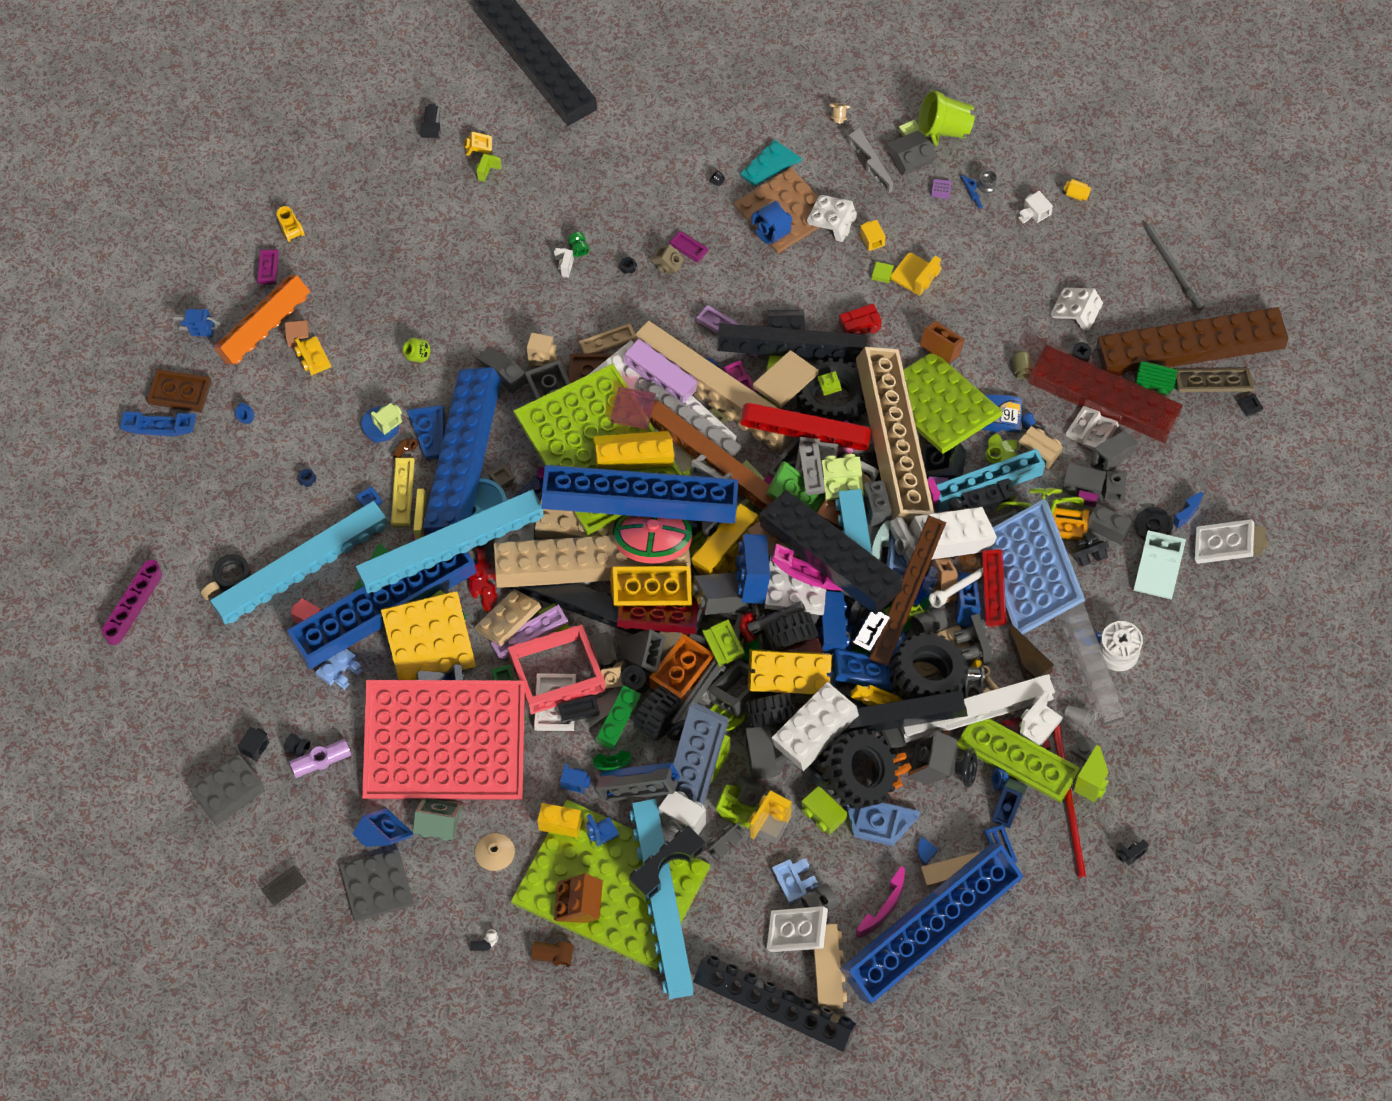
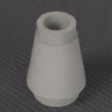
(1081, 716)

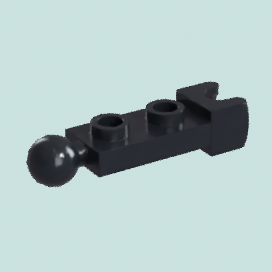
(984, 497)

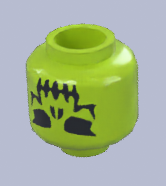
(416, 350)

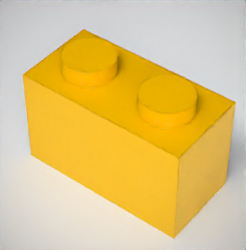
(559, 820)

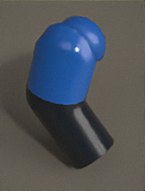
(1028, 421)

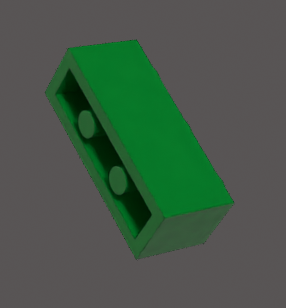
(617, 717)

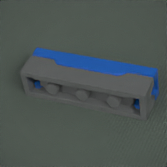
(637, 782)

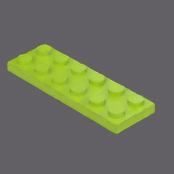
(1020, 758)

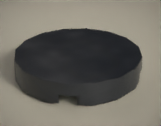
(1150, 520)

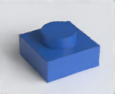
(368, 496)

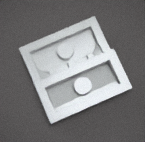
(1091, 428)

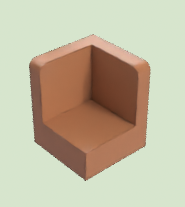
(296, 330)

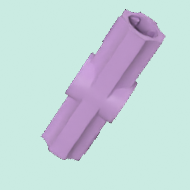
(308, 762)

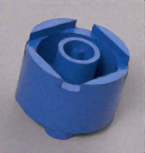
(772, 222)

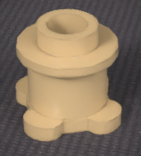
(839, 112)

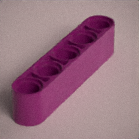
(128, 610)

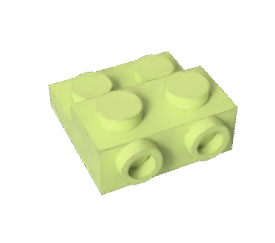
(841, 475)

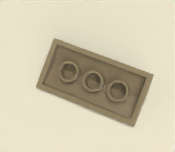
(1214, 383)

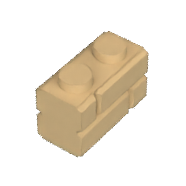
(1048, 448)

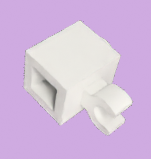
(1036, 207)

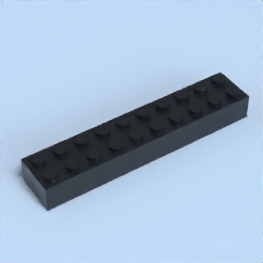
(537, 58)

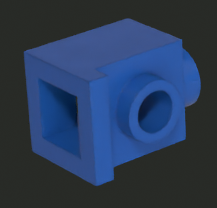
(575, 779)

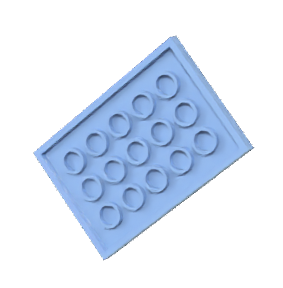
(1036, 568)

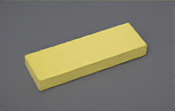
(420, 513)

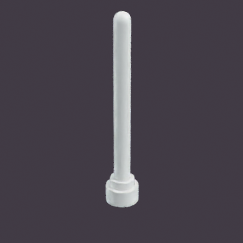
(939, 598)

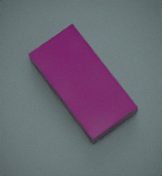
(688, 246)

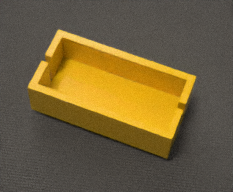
(788, 671)

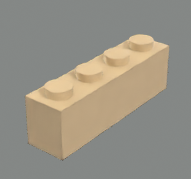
(828, 972)

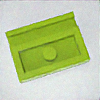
(723, 643)

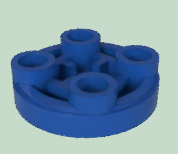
(372, 432)

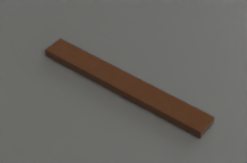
(911, 584)

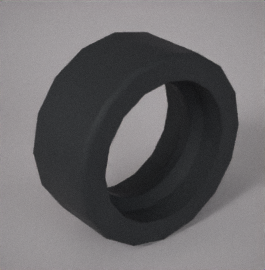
(229, 560)

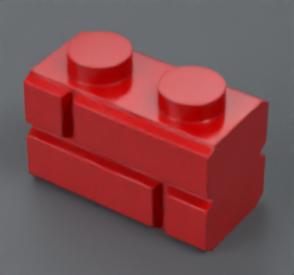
(861, 320)

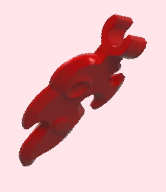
(479, 582)

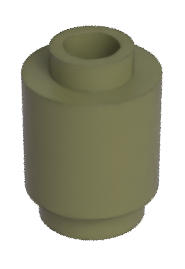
(1022, 364)

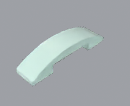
(881, 540)

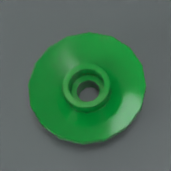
(612, 762)

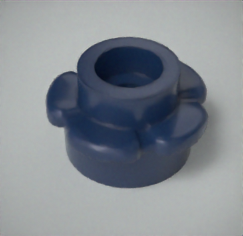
(304, 474)

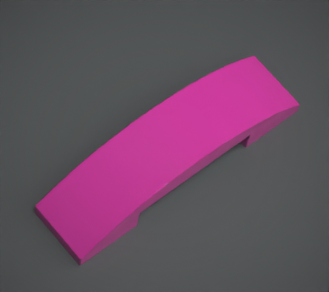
(800, 570)
(869, 922)

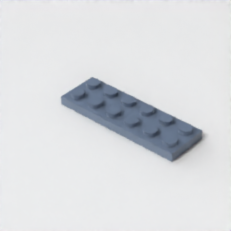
(699, 751)

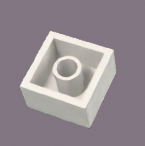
(679, 812)

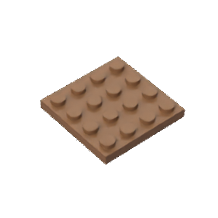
(793, 196)

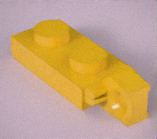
(873, 695)

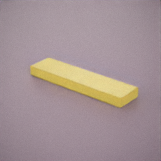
(402, 492)

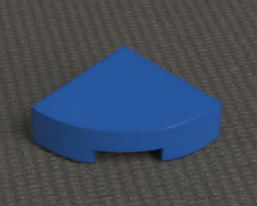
(926, 851)

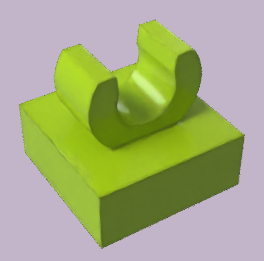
(829, 383)

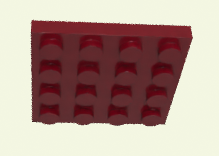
(660, 618)

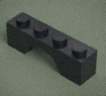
(685, 846)

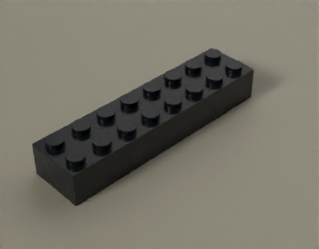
(831, 552)

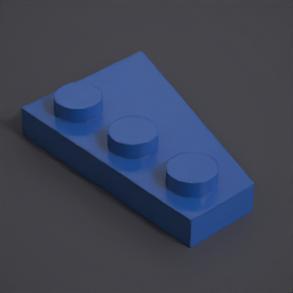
(429, 428)

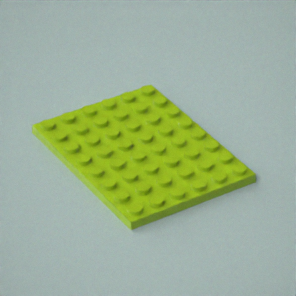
(564, 428)
(624, 915)

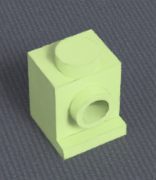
(387, 418)

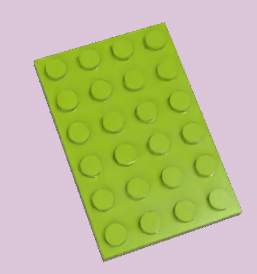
(946, 403)

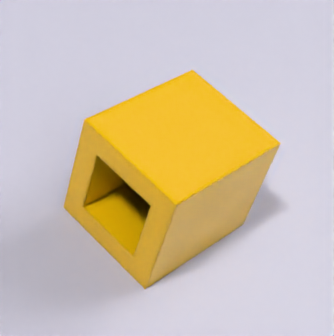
(872, 235)

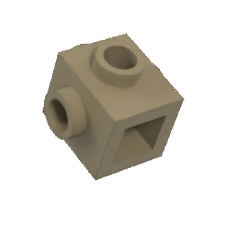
(667, 259)

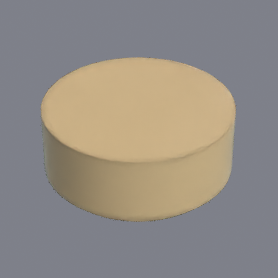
(210, 590)

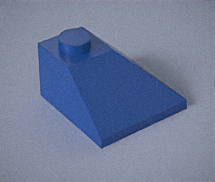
(381, 829)

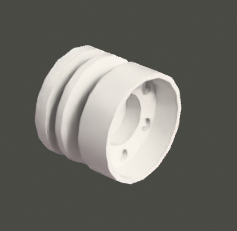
(1121, 655)

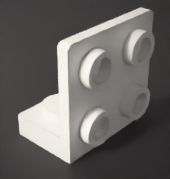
(1039, 721)

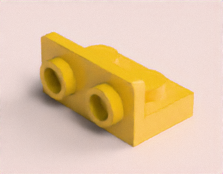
(312, 354)

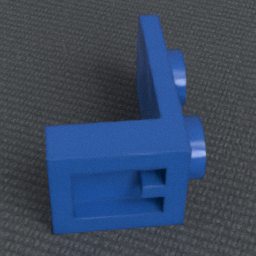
(601, 831)

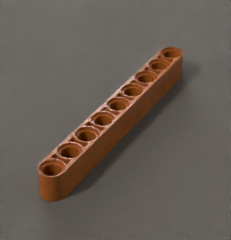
(696, 444)

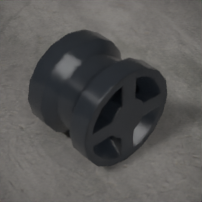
(1082, 347)

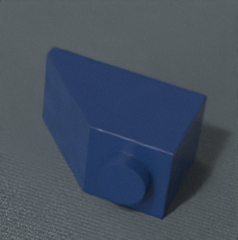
(1009, 803)

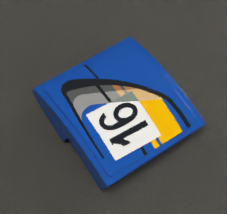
(1012, 414)

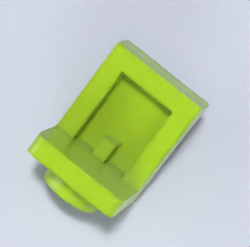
(484, 166)

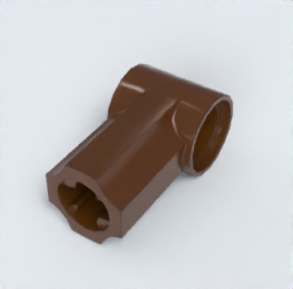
(556, 953)

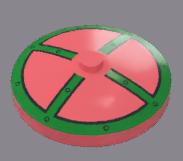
(652, 538)

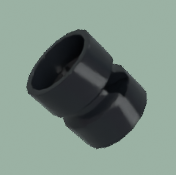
(636, 678)

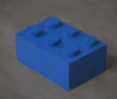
(753, 568)

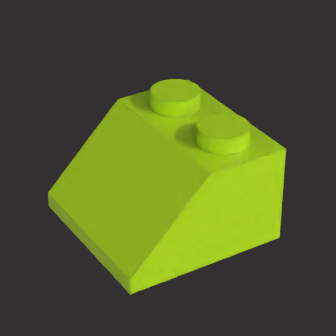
(1093, 777)

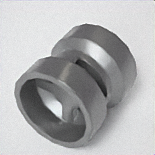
(987, 181)

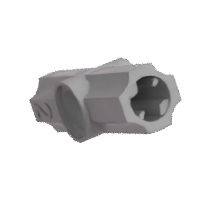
(904, 541)

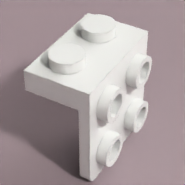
(834, 215)
(1078, 304)

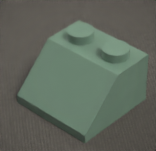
(437, 818)

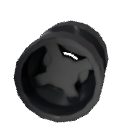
(296, 744)

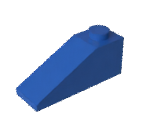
(967, 601)

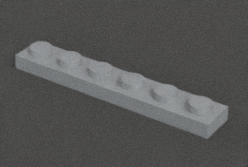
(694, 419)

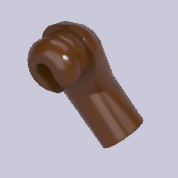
(404, 446)

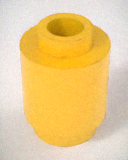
(1077, 190)

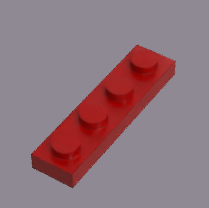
(994, 588)

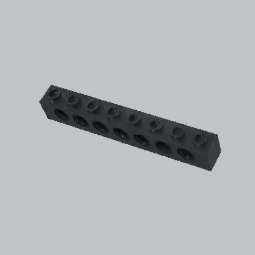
(764, 1005)

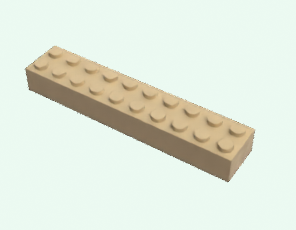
(713, 384)
(894, 433)
(564, 561)

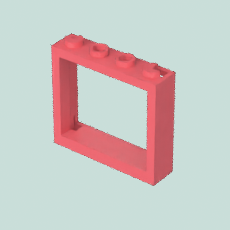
(578, 690)

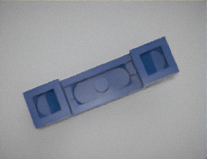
(158, 425)

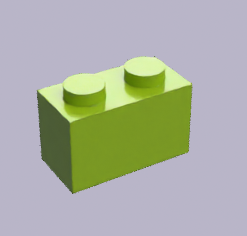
(823, 810)

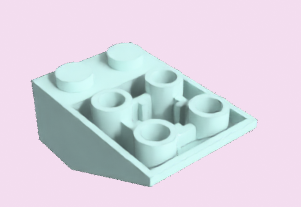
(1159, 564)

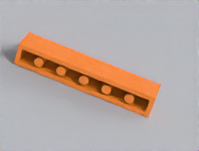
(262, 319)

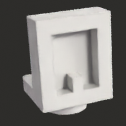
(566, 260)

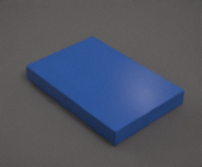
(860, 670)

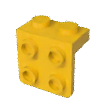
(916, 273)

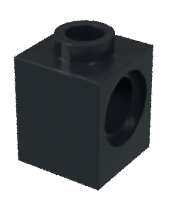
(253, 743)

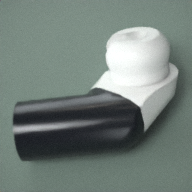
(487, 943)

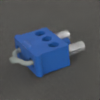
(197, 322)

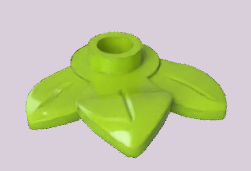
(1004, 449)

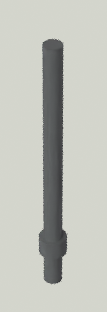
(1191, 292)

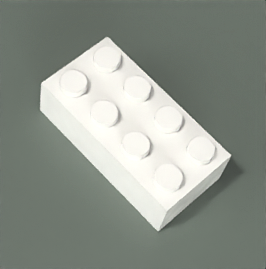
(964, 533)
(815, 726)

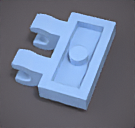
(335, 666)
(789, 881)

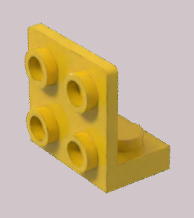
(771, 804)

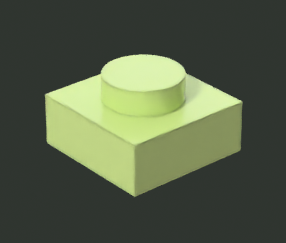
(908, 128)

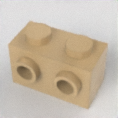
(541, 350)

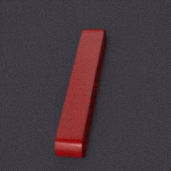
(805, 425)

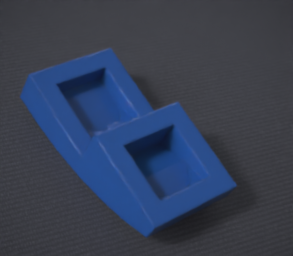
(1190, 508)

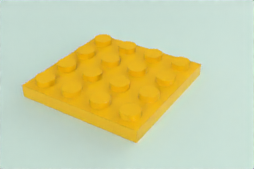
(428, 635)

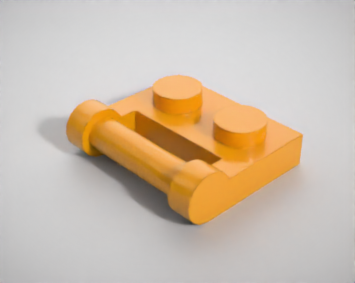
(1071, 528)

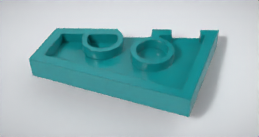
(769, 162)

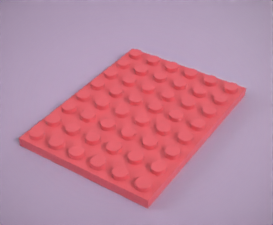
(444, 739)

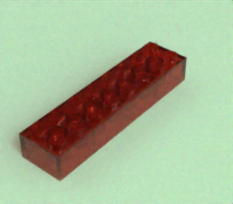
(1108, 393)

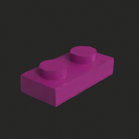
(268, 267)

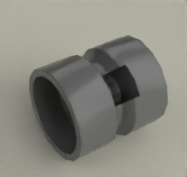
(930, 621)
(825, 893)

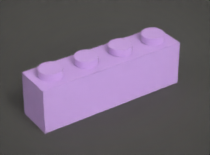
(657, 368)

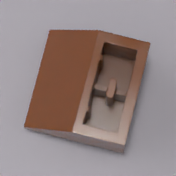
(578, 899)

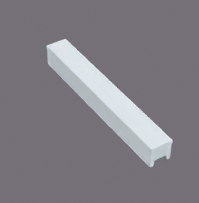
(987, 706)

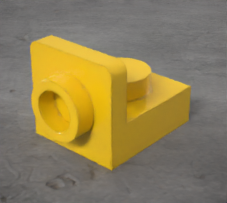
(478, 143)

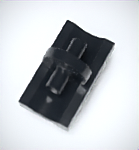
(1098, 548)

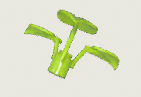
(1077, 500)

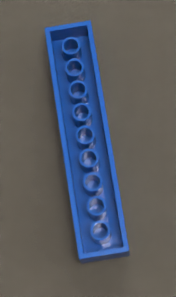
(463, 448)
(639, 494)
(361, 614)
(931, 923)

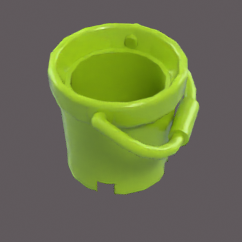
(944, 117)

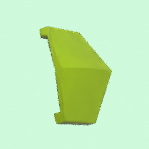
(731, 809)

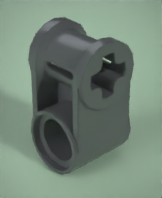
(974, 681)

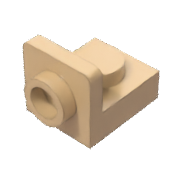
(612, 675)

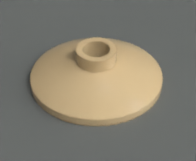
(494, 860)

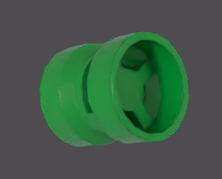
(578, 244)

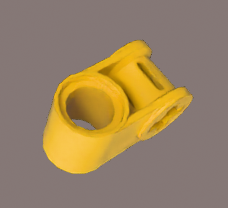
(290, 226)

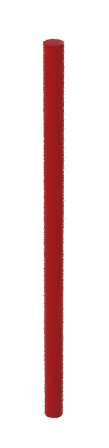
(1070, 810)

